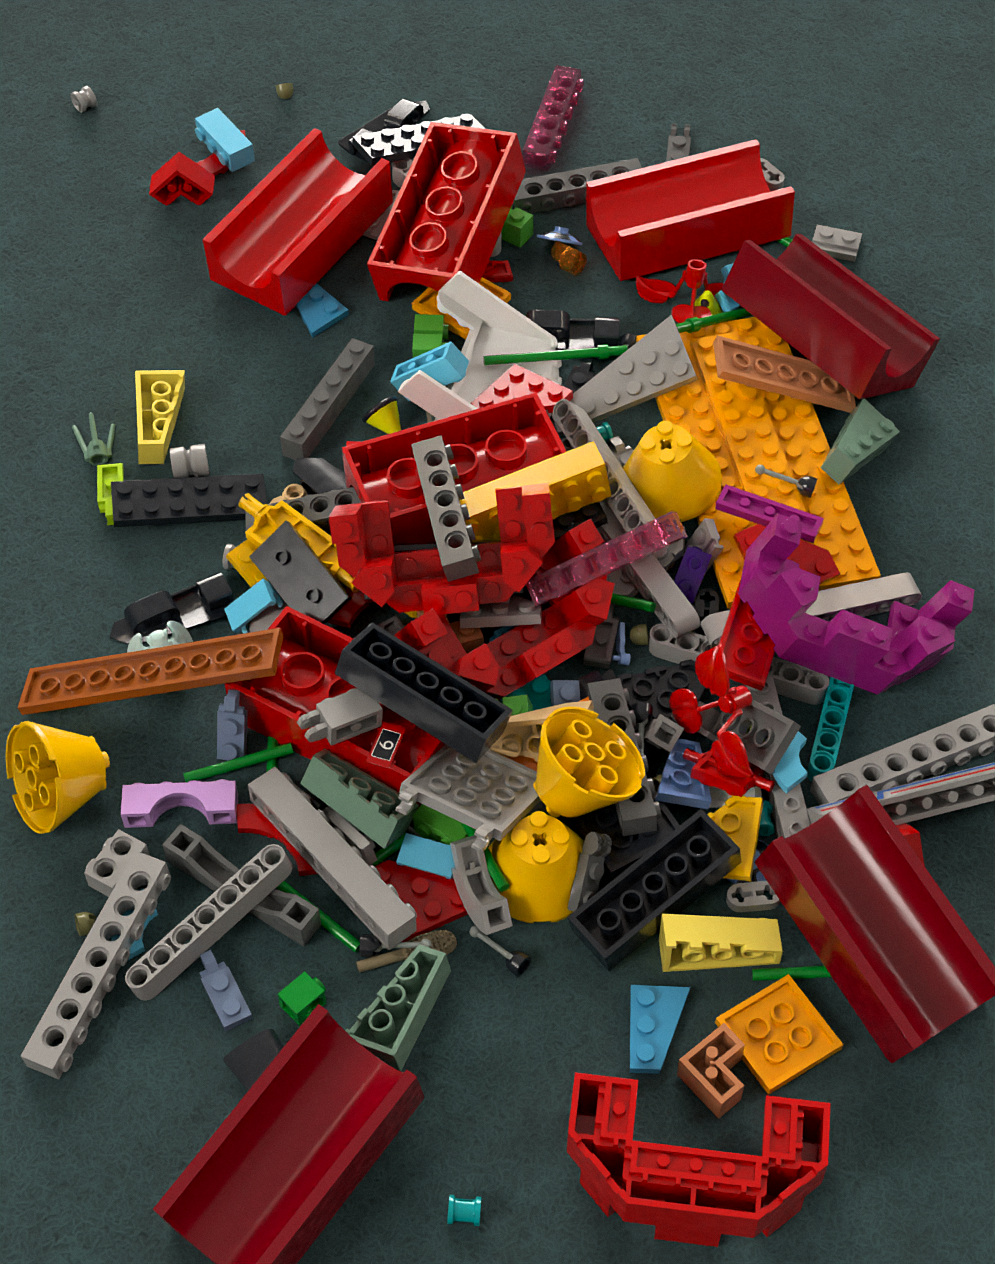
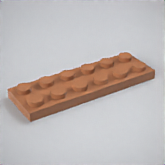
(779, 374)

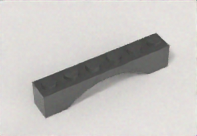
(278, 909)

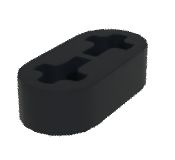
(705, 611)

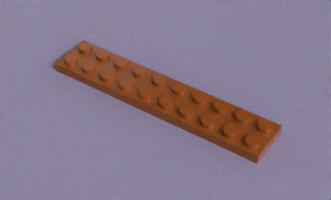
(152, 671)

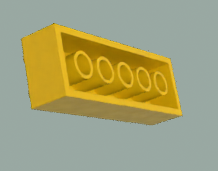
(573, 480)

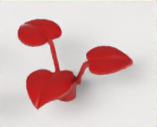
(659, 290)
(713, 674)

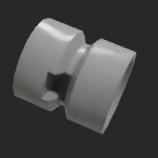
(189, 461)

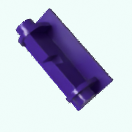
(692, 571)

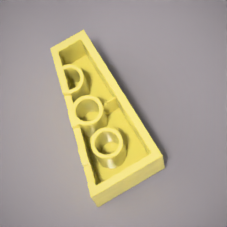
(157, 408)
(717, 942)

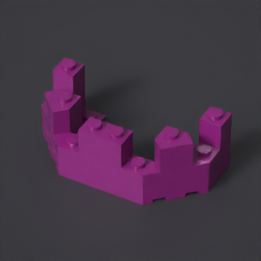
(849, 644)

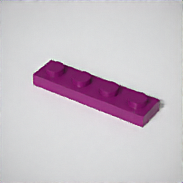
(763, 510)

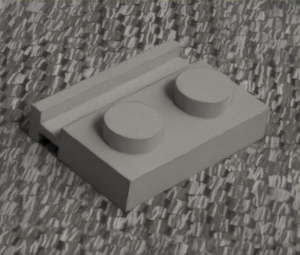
(837, 242)
(706, 538)

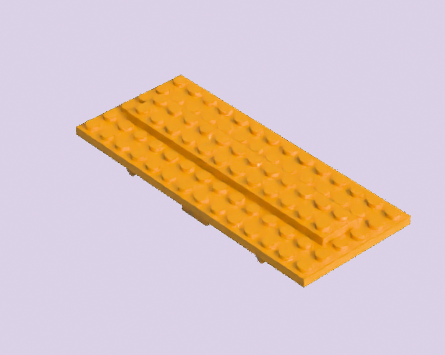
(767, 429)

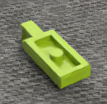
(105, 475)

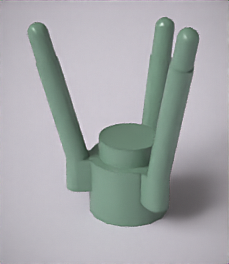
(97, 451)

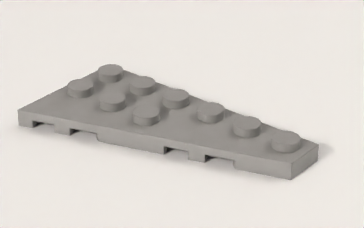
(641, 373)

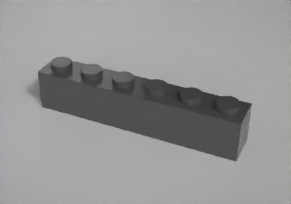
(327, 400)

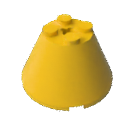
(674, 472)
(585, 763)
(52, 773)
(540, 866)

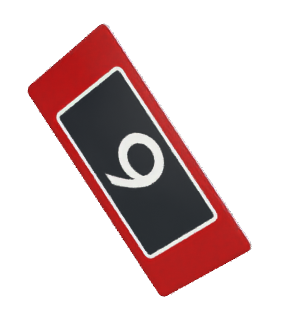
(386, 744)

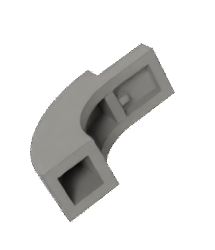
(477, 892)

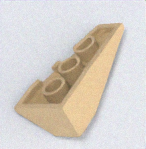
(524, 731)

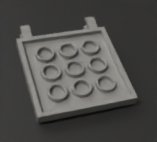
(480, 794)

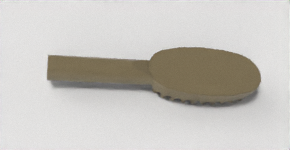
(440, 940)

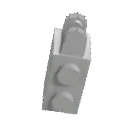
(342, 717)

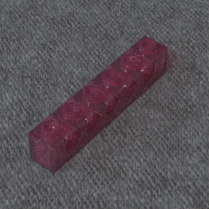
(552, 118)
(606, 558)

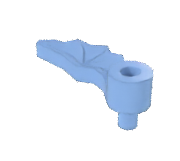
(622, 658)

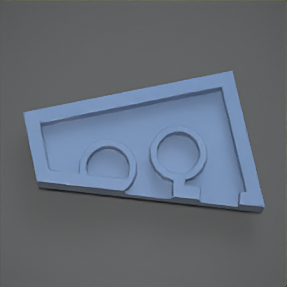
(677, 785)

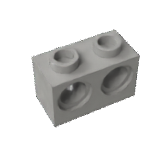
(111, 862)

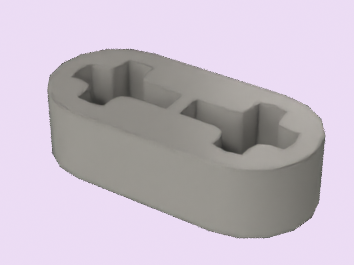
(772, 175)
(753, 897)

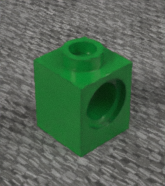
(302, 997)

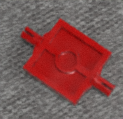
(711, 774)

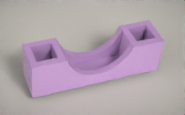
(146, 802)

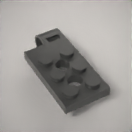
(763, 722)

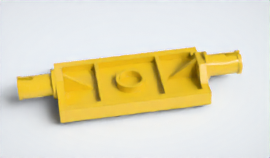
(270, 518)

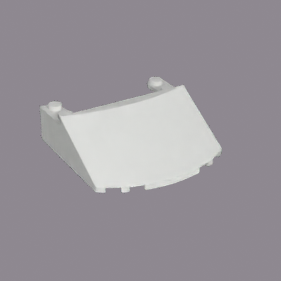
(493, 331)

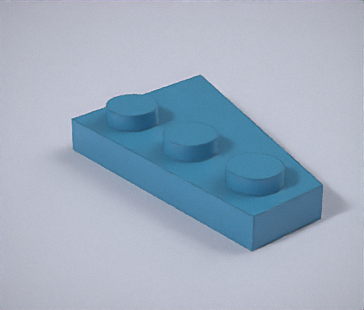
(320, 310)
(652, 1024)

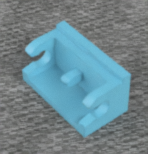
(252, 604)
(426, 856)

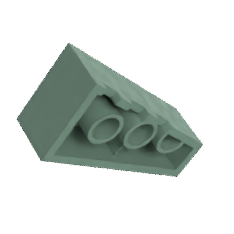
(859, 442)
(357, 797)
(402, 1007)

